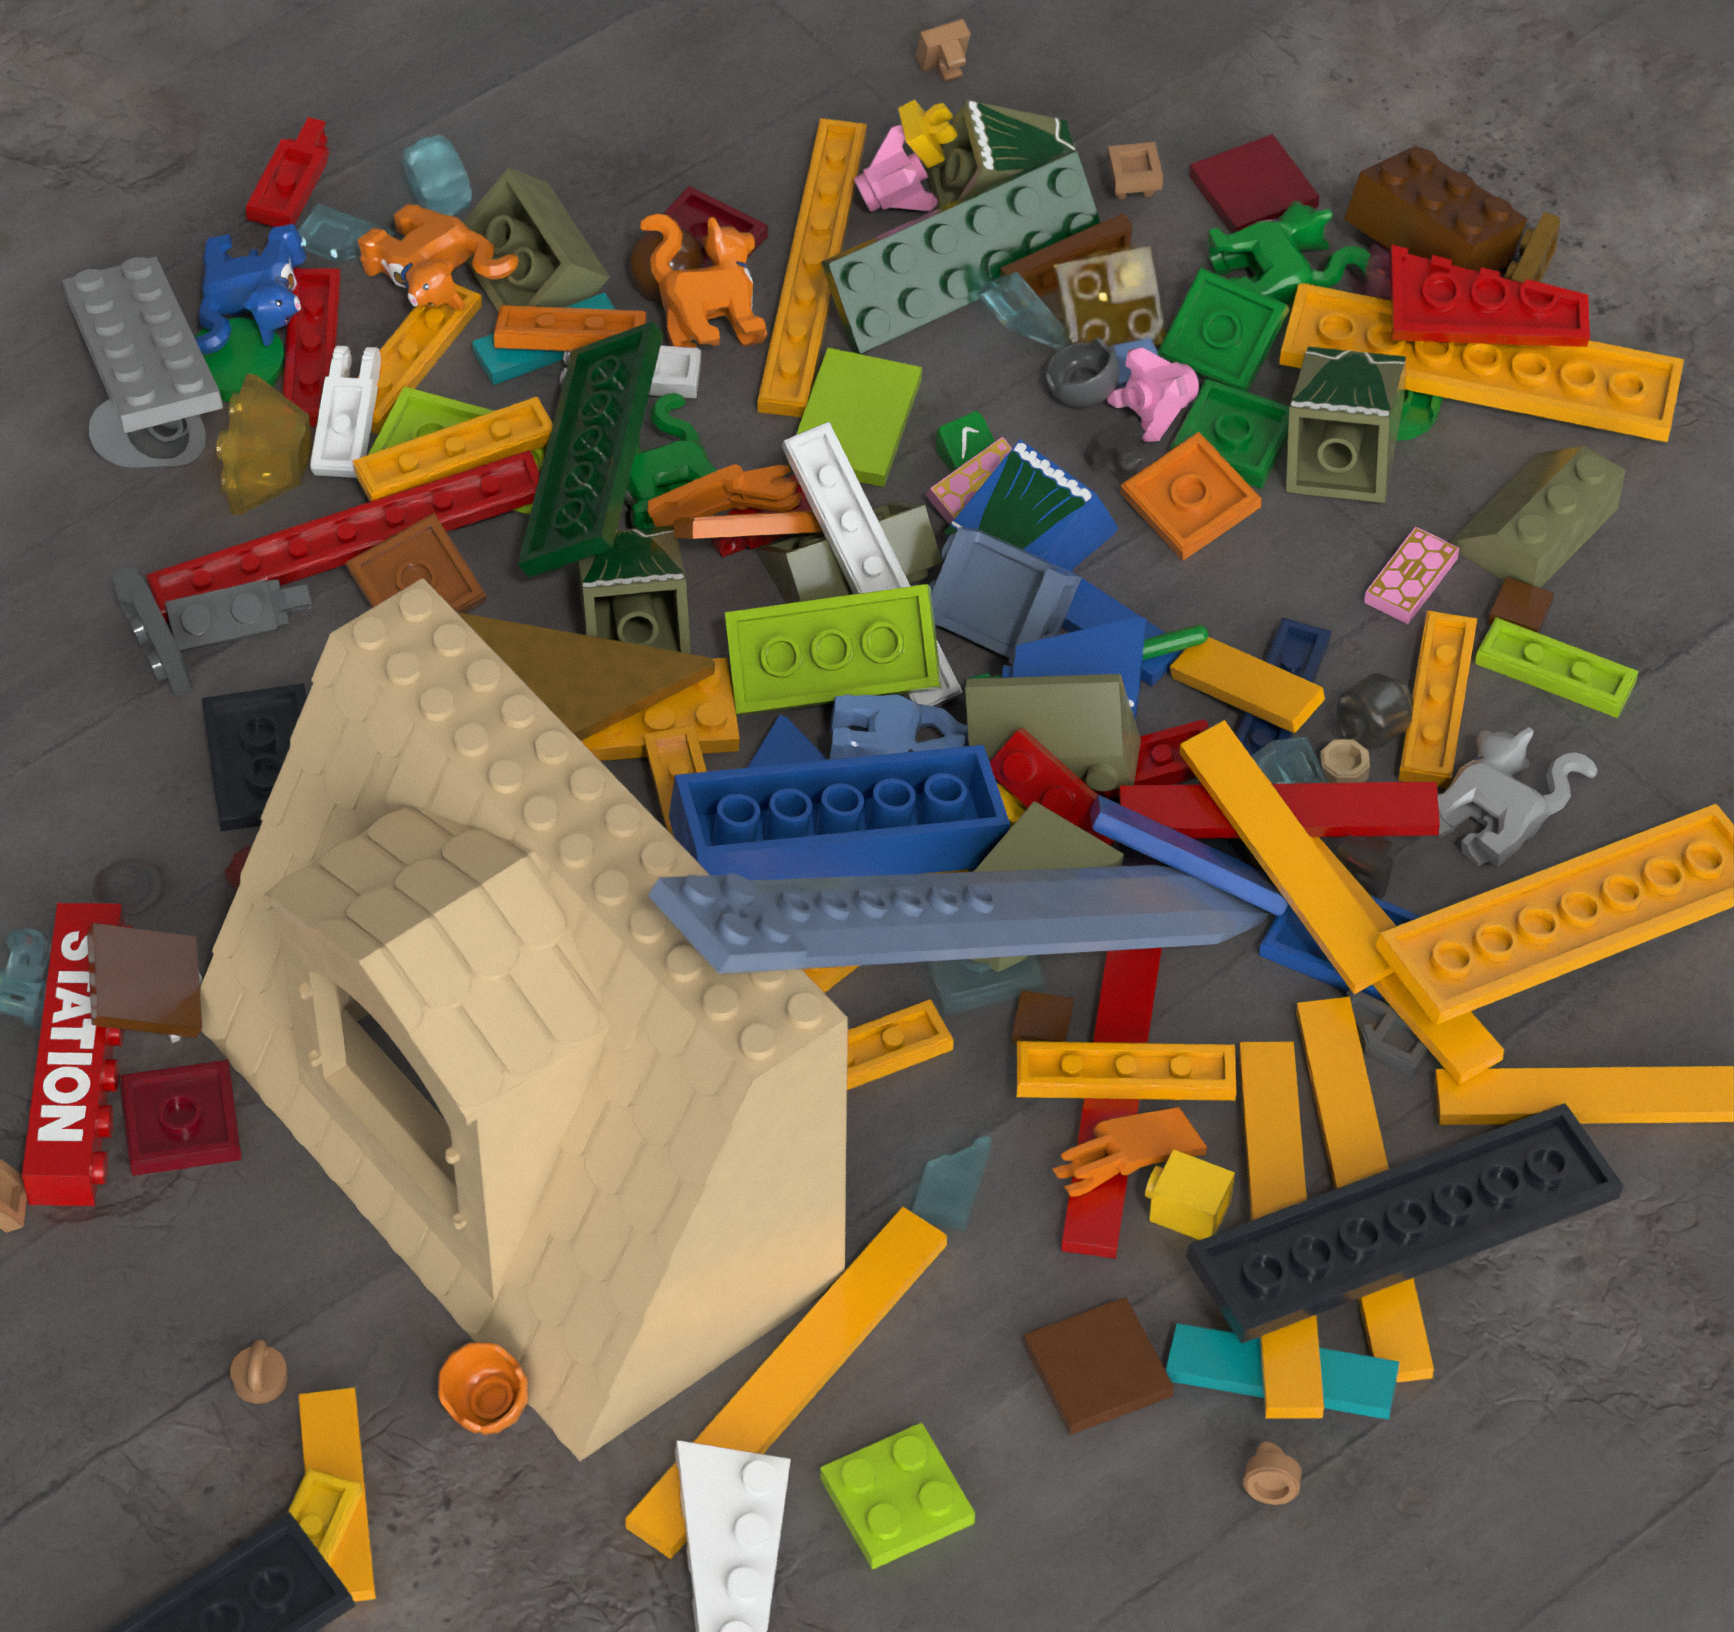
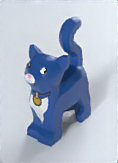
(249, 285)

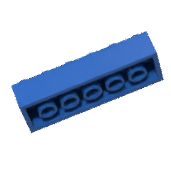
(842, 816)

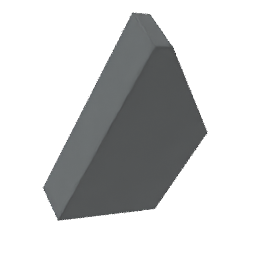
(1386, 1035)

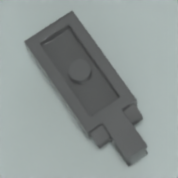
(233, 613)

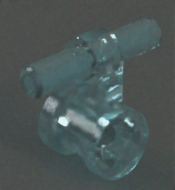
(25, 979)

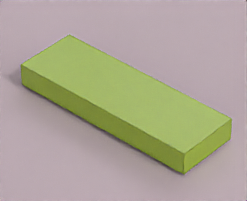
(1556, 667)

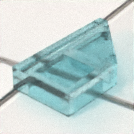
(334, 233)
(1022, 310)
(952, 1186)

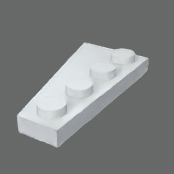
(732, 1533)

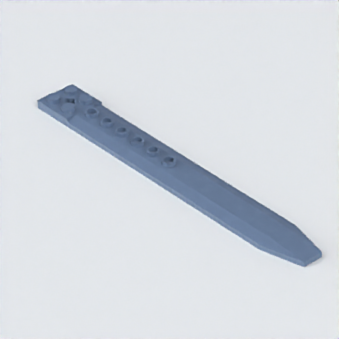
(945, 915)

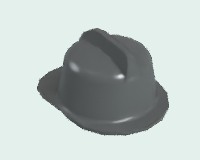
(154, 446)

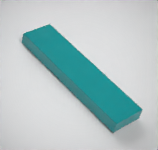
(1222, 1363)

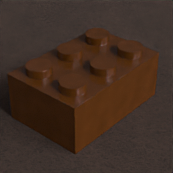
(1434, 211)

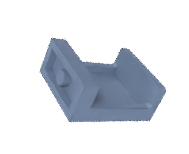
(999, 592)

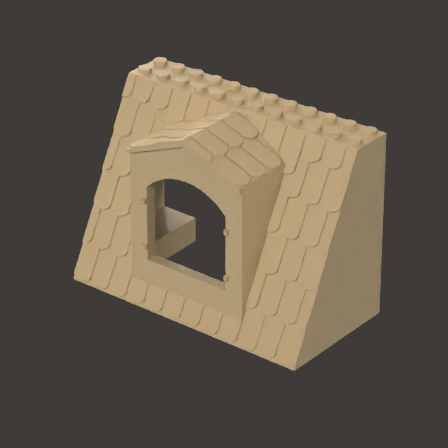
(627, 1135)

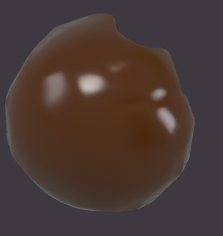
(643, 280)

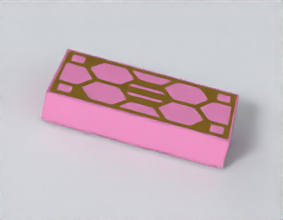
(960, 486)
(1411, 575)

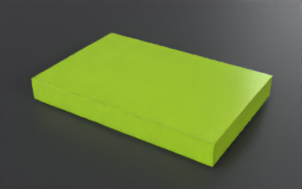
(866, 406)

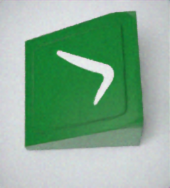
(962, 439)

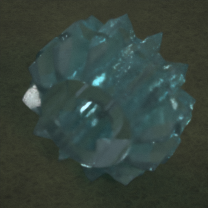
(437, 175)

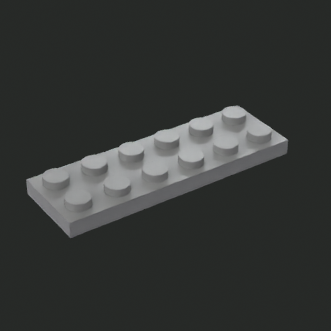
(141, 344)

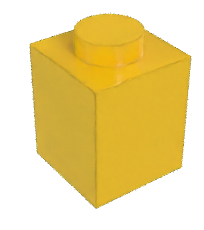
(1189, 1195)

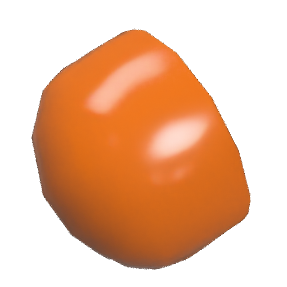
(483, 1387)

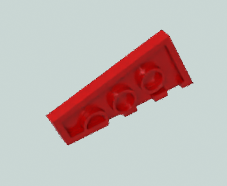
(1468, 306)

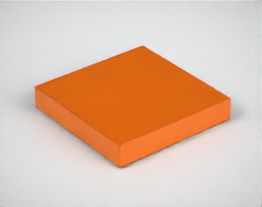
(1190, 496)

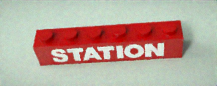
(71, 1071)

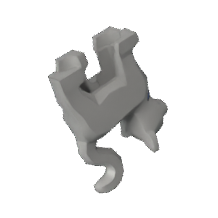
(1499, 801)

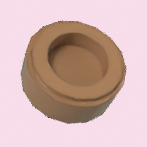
(259, 1373)
(1272, 1475)

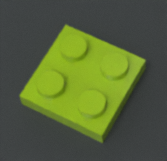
(897, 1495)

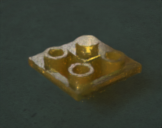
(1111, 297)
(263, 447)

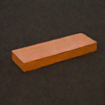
(560, 327)
(746, 524)

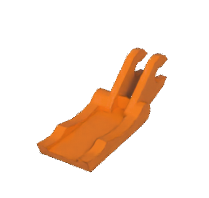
(727, 490)
(1130, 1144)

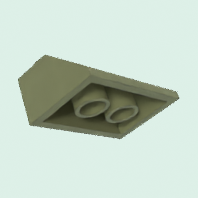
(554, 258)
(1543, 515)
(808, 570)
(1074, 716)

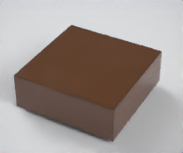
(1522, 604)
(1042, 1017)

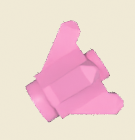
(895, 177)
(1155, 391)

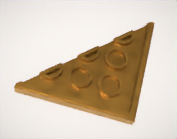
(587, 677)

